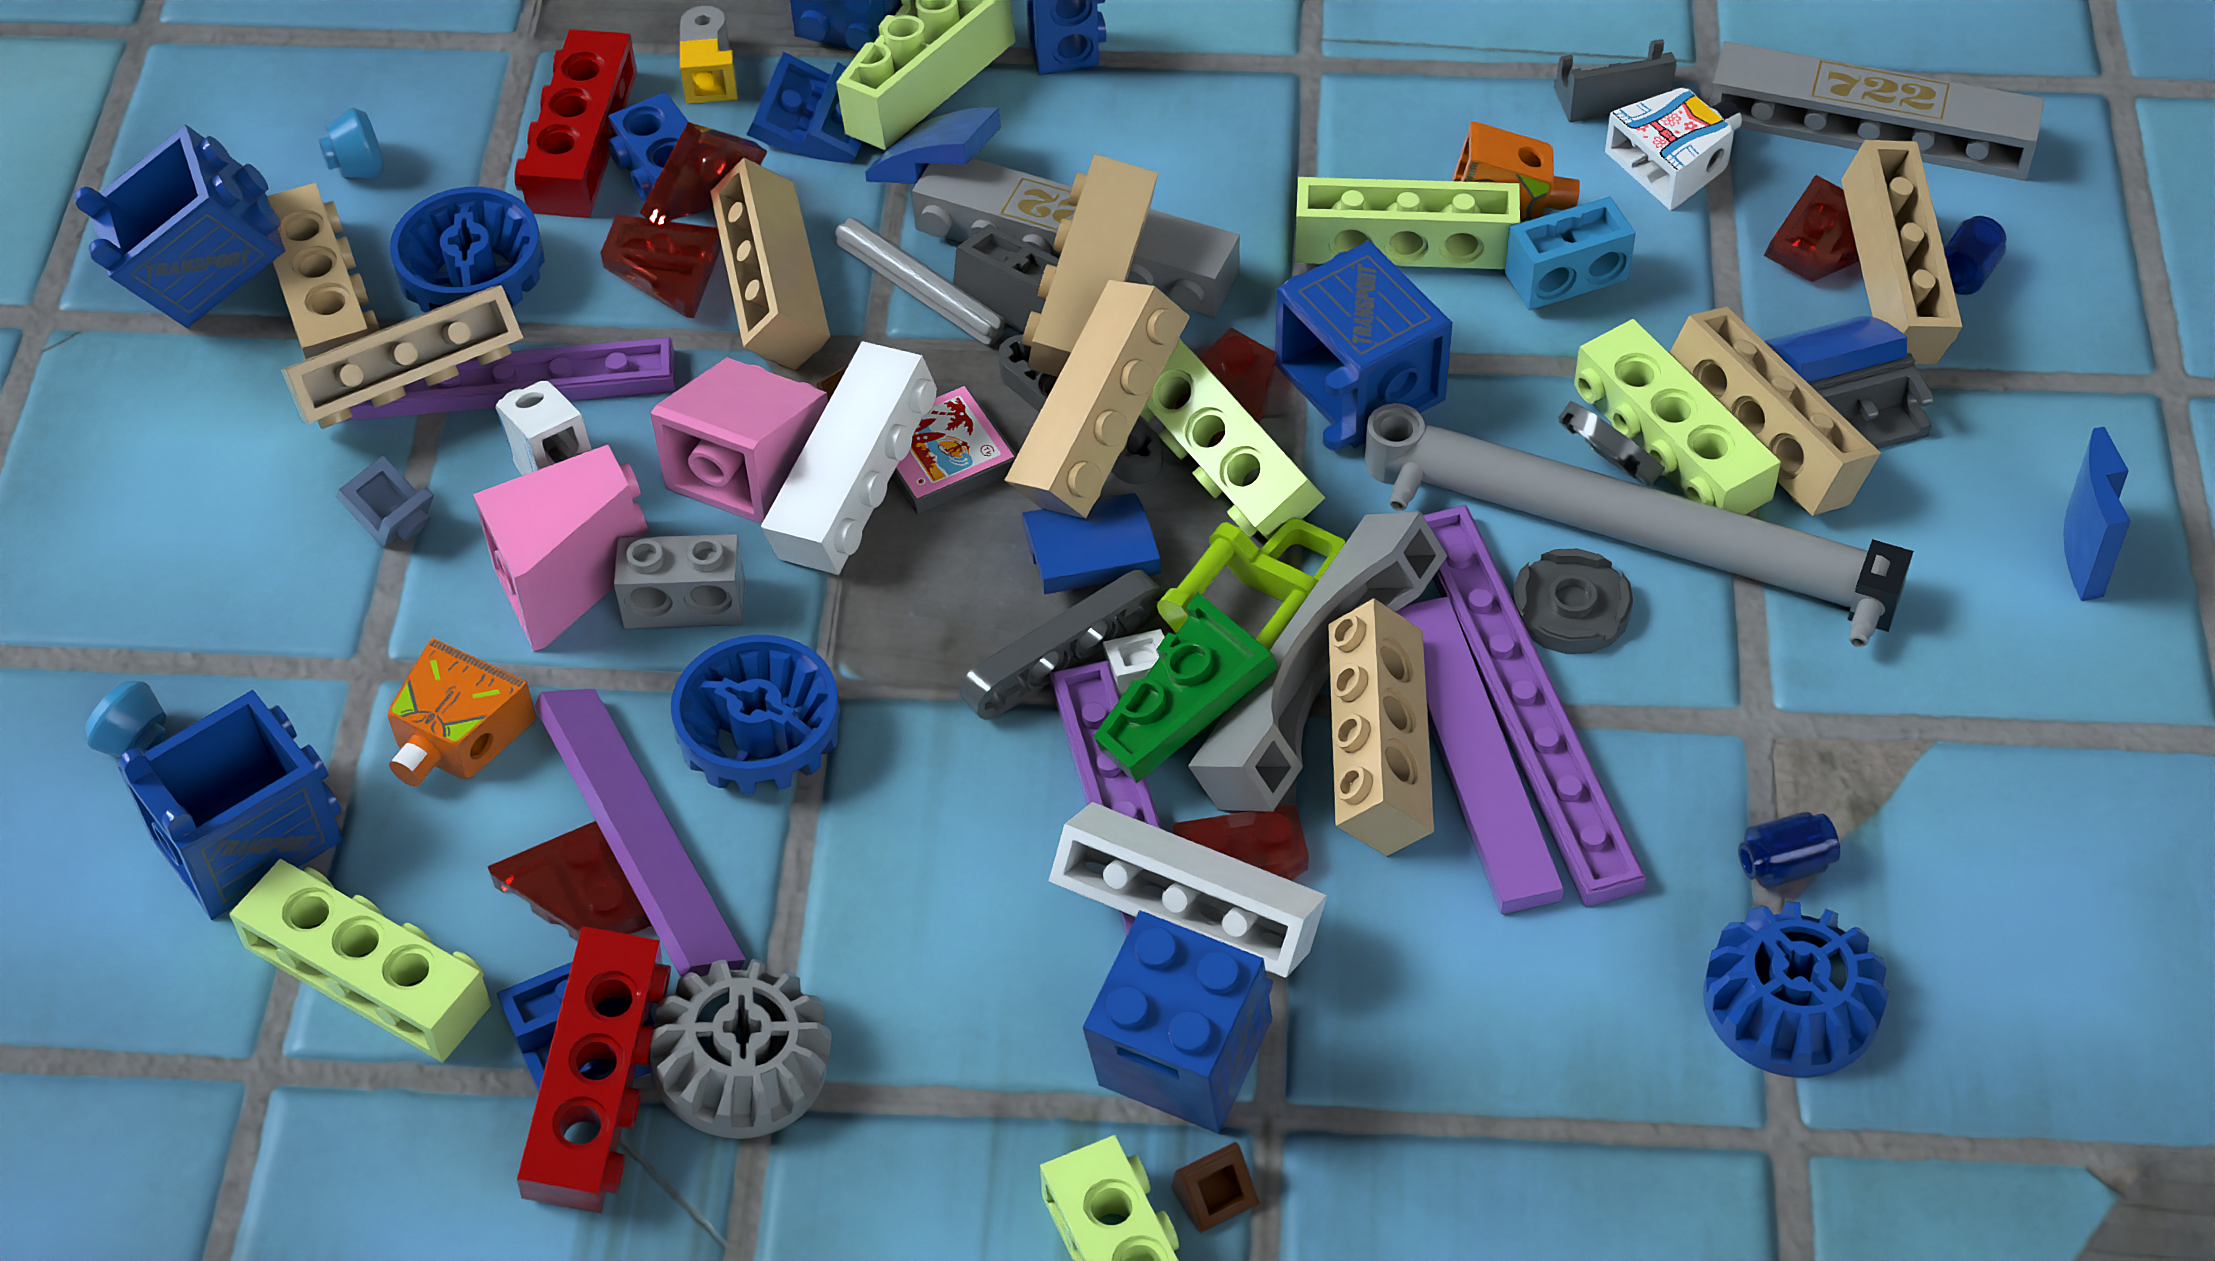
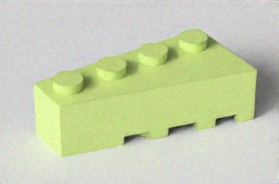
(919, 64)

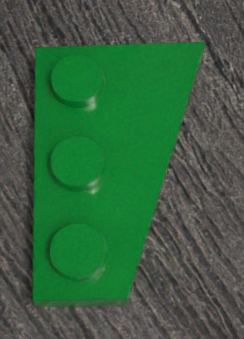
(1187, 688)

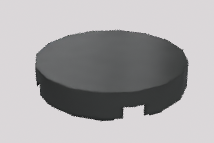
(1611, 444)
(1573, 601)

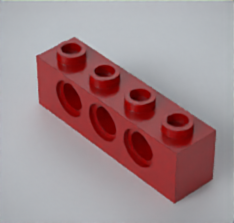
(570, 137)
(602, 968)

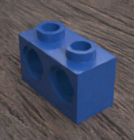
(1064, 33)
(645, 139)

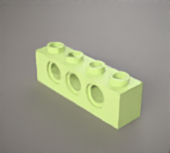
(1407, 220)
(1675, 420)
(1280, 488)
(430, 1016)
(1099, 1183)

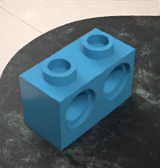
(1569, 253)

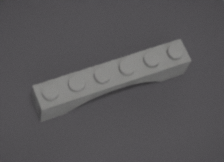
(1259, 739)

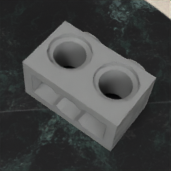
(680, 581)

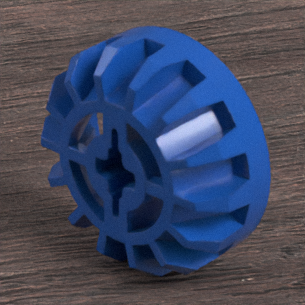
(463, 232)
(755, 692)
(1787, 1009)

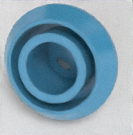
(352, 146)
(126, 720)

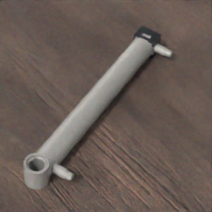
(1409, 451)

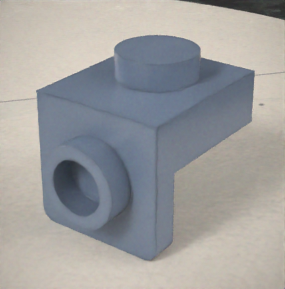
(386, 503)

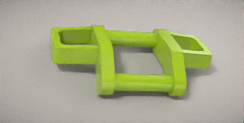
(1256, 569)

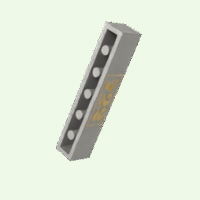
(1856, 103)
(1176, 255)

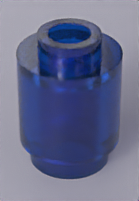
(1974, 253)
(1789, 848)

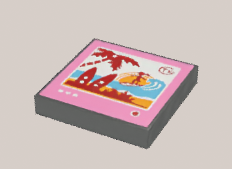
(952, 452)

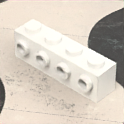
(850, 458)
(1187, 884)

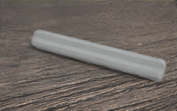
(921, 281)

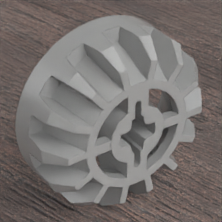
(721, 1089)

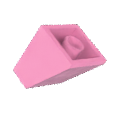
(735, 436)
(559, 537)

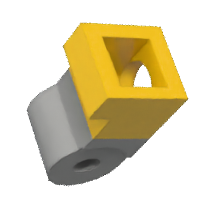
(706, 57)

